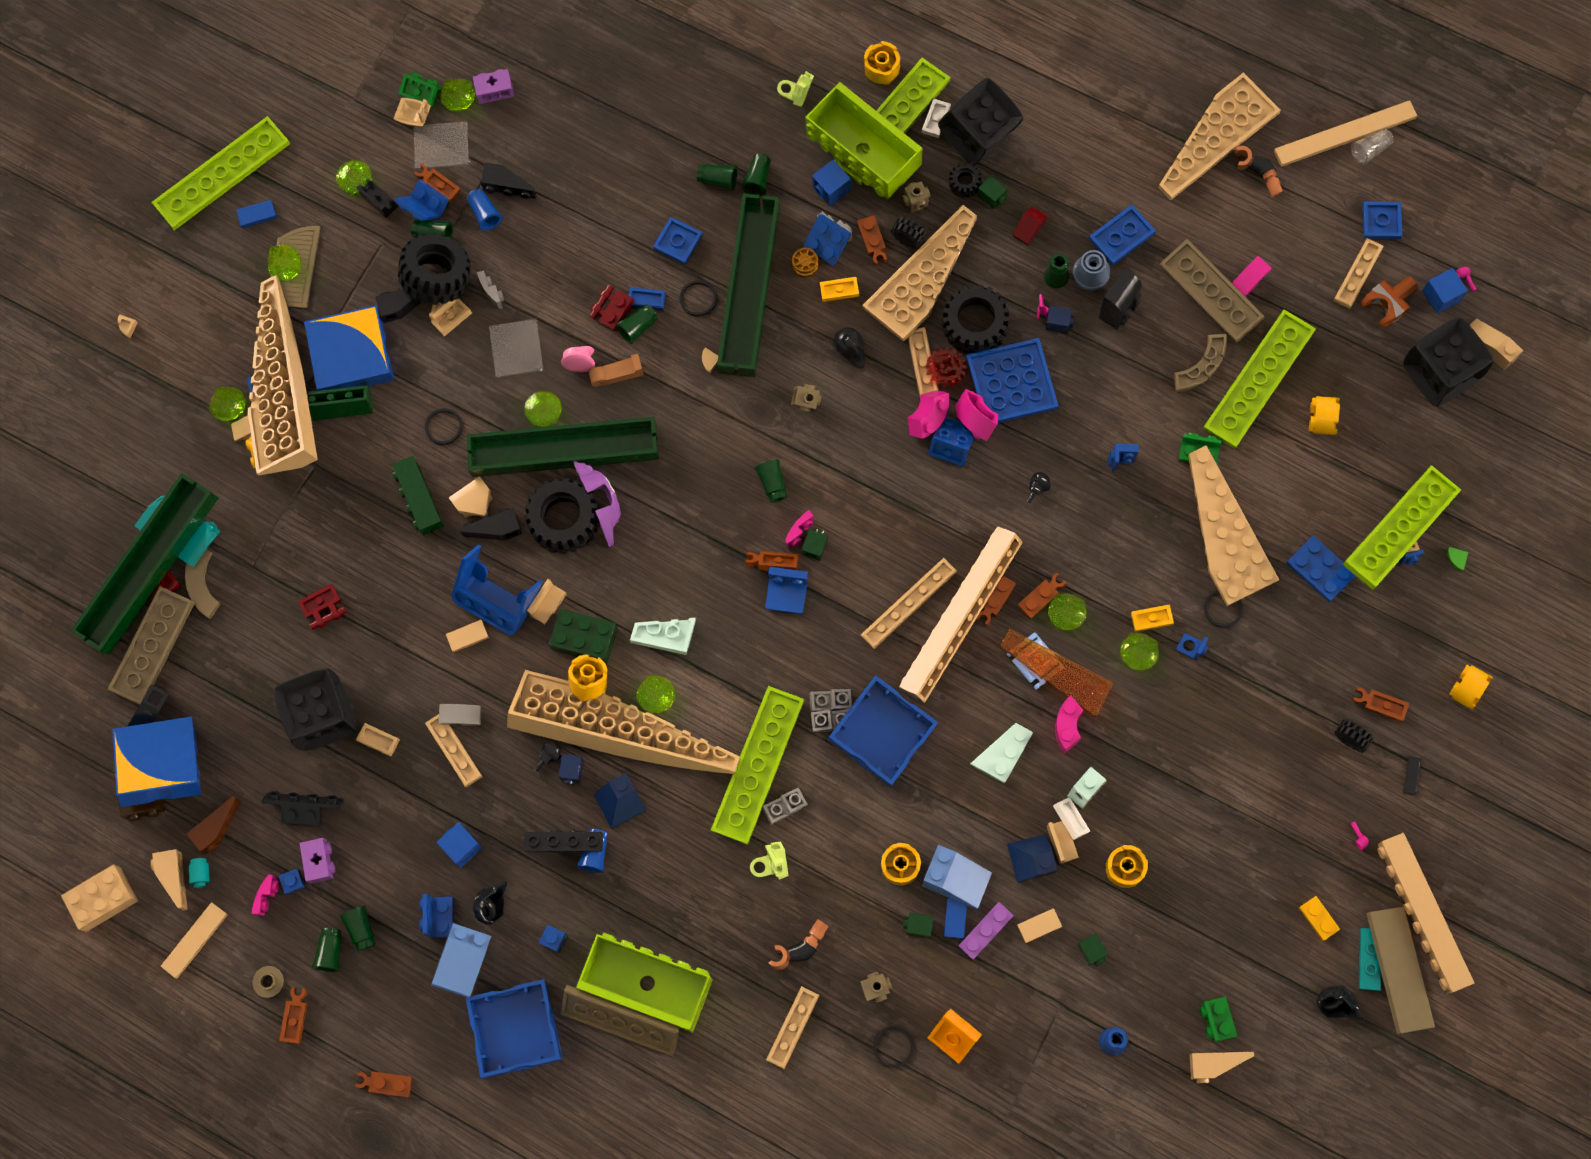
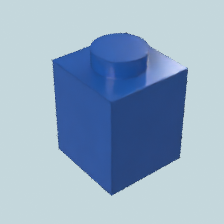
(553, 939)

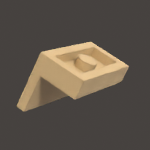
(546, 602)
(1062, 842)

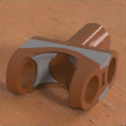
(1391, 299)

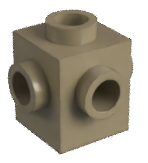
(916, 196)
(800, 394)
(872, 994)

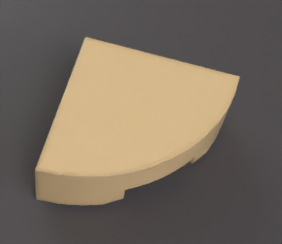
(126, 325)
(709, 360)

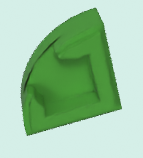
(1457, 558)

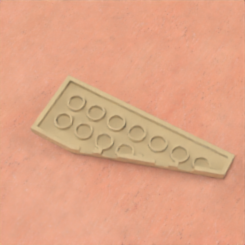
(1227, 123)
(915, 287)
(1231, 547)

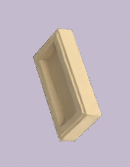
(467, 636)
(378, 740)
(1039, 925)

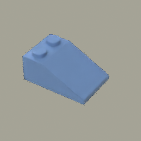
(956, 877)
(461, 960)

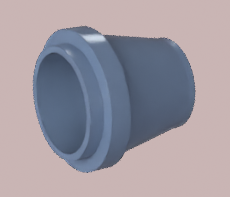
(1090, 277)

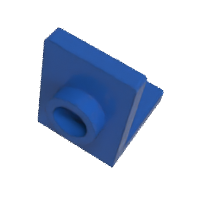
(1411, 558)
(1199, 646)

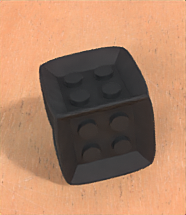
(980, 121)
(1448, 361)
(314, 709)

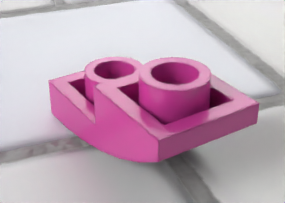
(1251, 276)
(795, 534)
(267, 889)

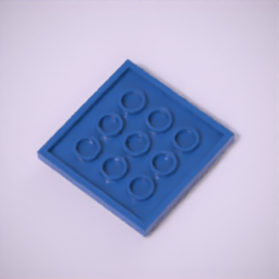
(1013, 380)

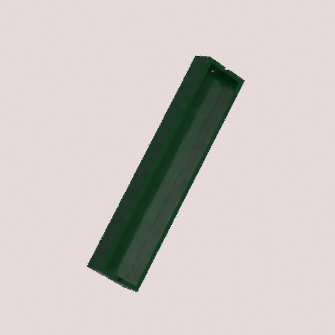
(748, 285)
(561, 445)
(144, 564)

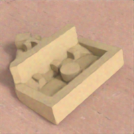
(449, 315)
(472, 499)

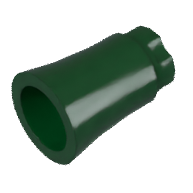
(718, 175)
(757, 175)
(434, 227)
(1057, 272)
(636, 323)
(772, 480)
(359, 928)
(328, 951)

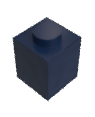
(1059, 319)
(570, 769)

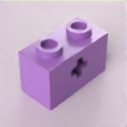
(501, 87)
(310, 851)

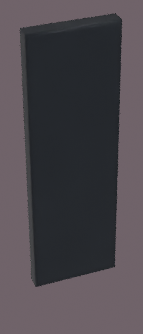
(1412, 775)

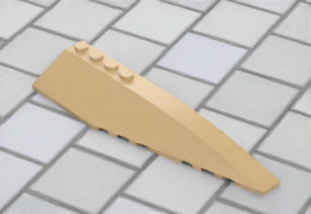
(279, 399)
(609, 726)

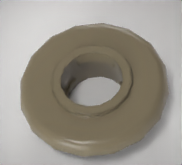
(276, 986)

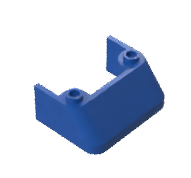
(488, 600)

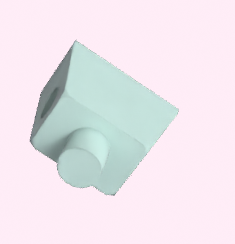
(1086, 787)

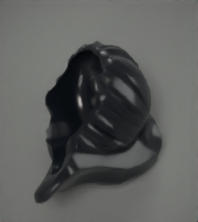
(850, 346)
(490, 904)
(1338, 1003)

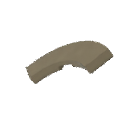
(1205, 367)
(197, 586)

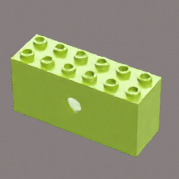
(845, 122)
(616, 973)

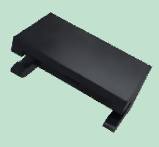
(377, 198)

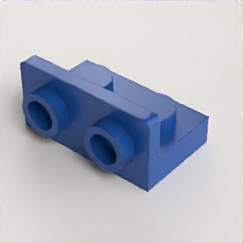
(1122, 453)

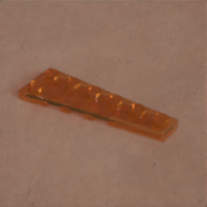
(1063, 674)

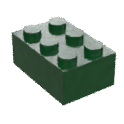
(583, 635)

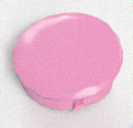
(578, 359)

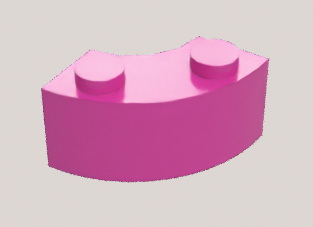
(929, 414)
(976, 415)
(1066, 724)

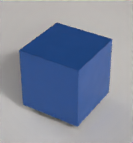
(831, 182)
(1444, 290)
(459, 844)

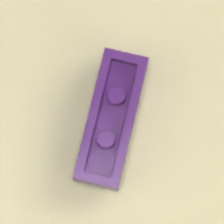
(985, 931)

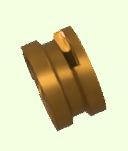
(805, 263)

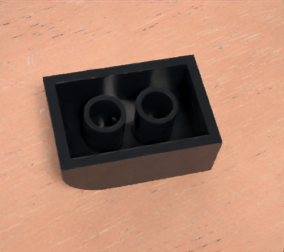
(1121, 299)

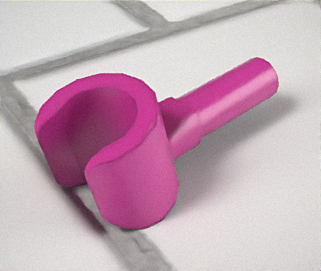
(1465, 272)
(1042, 309)
(1363, 841)

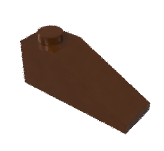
(213, 828)

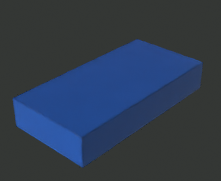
(256, 213)
(642, 297)
(955, 919)

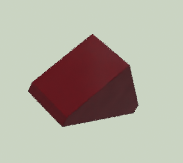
(1030, 225)

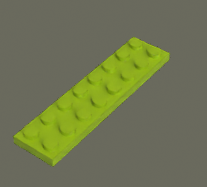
(908, 101)
(221, 173)
(1259, 379)
(1401, 527)
(757, 765)

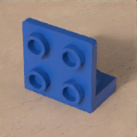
(424, 202)
(951, 442)
(786, 590)
(437, 916)

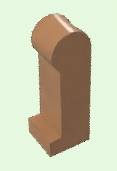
(616, 371)

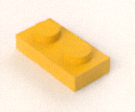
(839, 289)
(1152, 618)
(1319, 918)

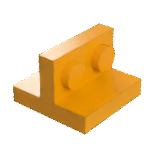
(954, 1036)

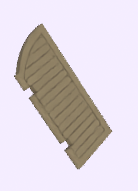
(306, 242)

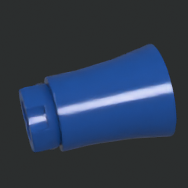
(485, 212)
(593, 861)
(1106, 1044)

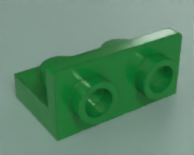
(419, 89)
(1192, 442)
(1218, 1020)

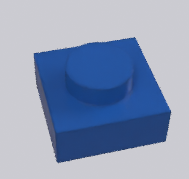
(291, 881)

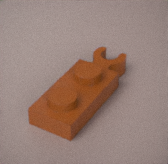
(439, 182)
(872, 238)
(771, 559)
(1040, 597)
(997, 599)
(1382, 704)
(294, 1018)
(386, 1083)

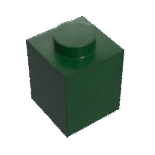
(992, 192)
(815, 544)
(918, 925)
(1093, 950)

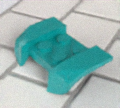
(196, 545)

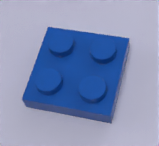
(1382, 220)
(827, 239)
(677, 240)

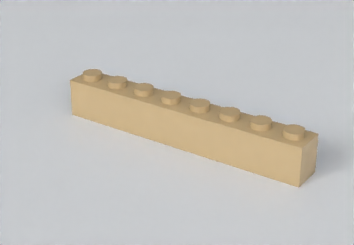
(1425, 913)

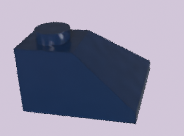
(619, 801)
(1032, 858)

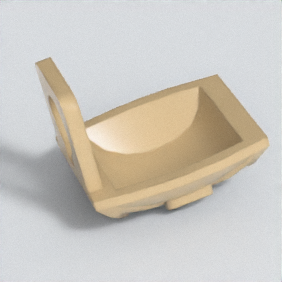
(412, 112)

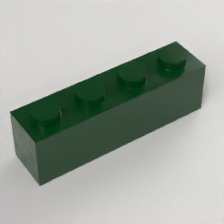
(340, 402)
(418, 495)

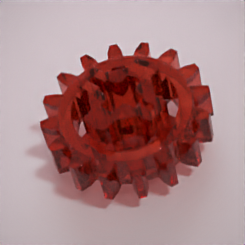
(952, 373)

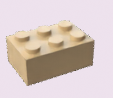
(99, 898)

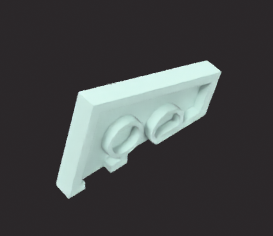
(667, 636)
(1004, 753)

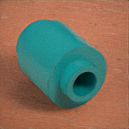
(199, 872)

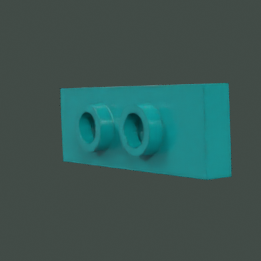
(1368, 963)

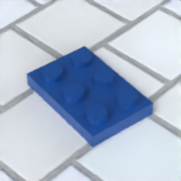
(1122, 234)
(1320, 568)

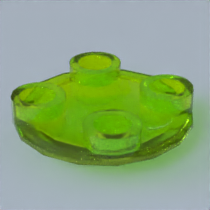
(457, 94)
(351, 175)
(284, 262)
(227, 403)
(543, 408)
(1067, 611)
(1139, 651)
(655, 694)

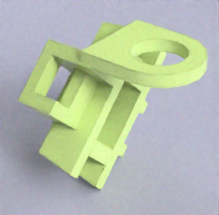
(798, 90)
(774, 862)

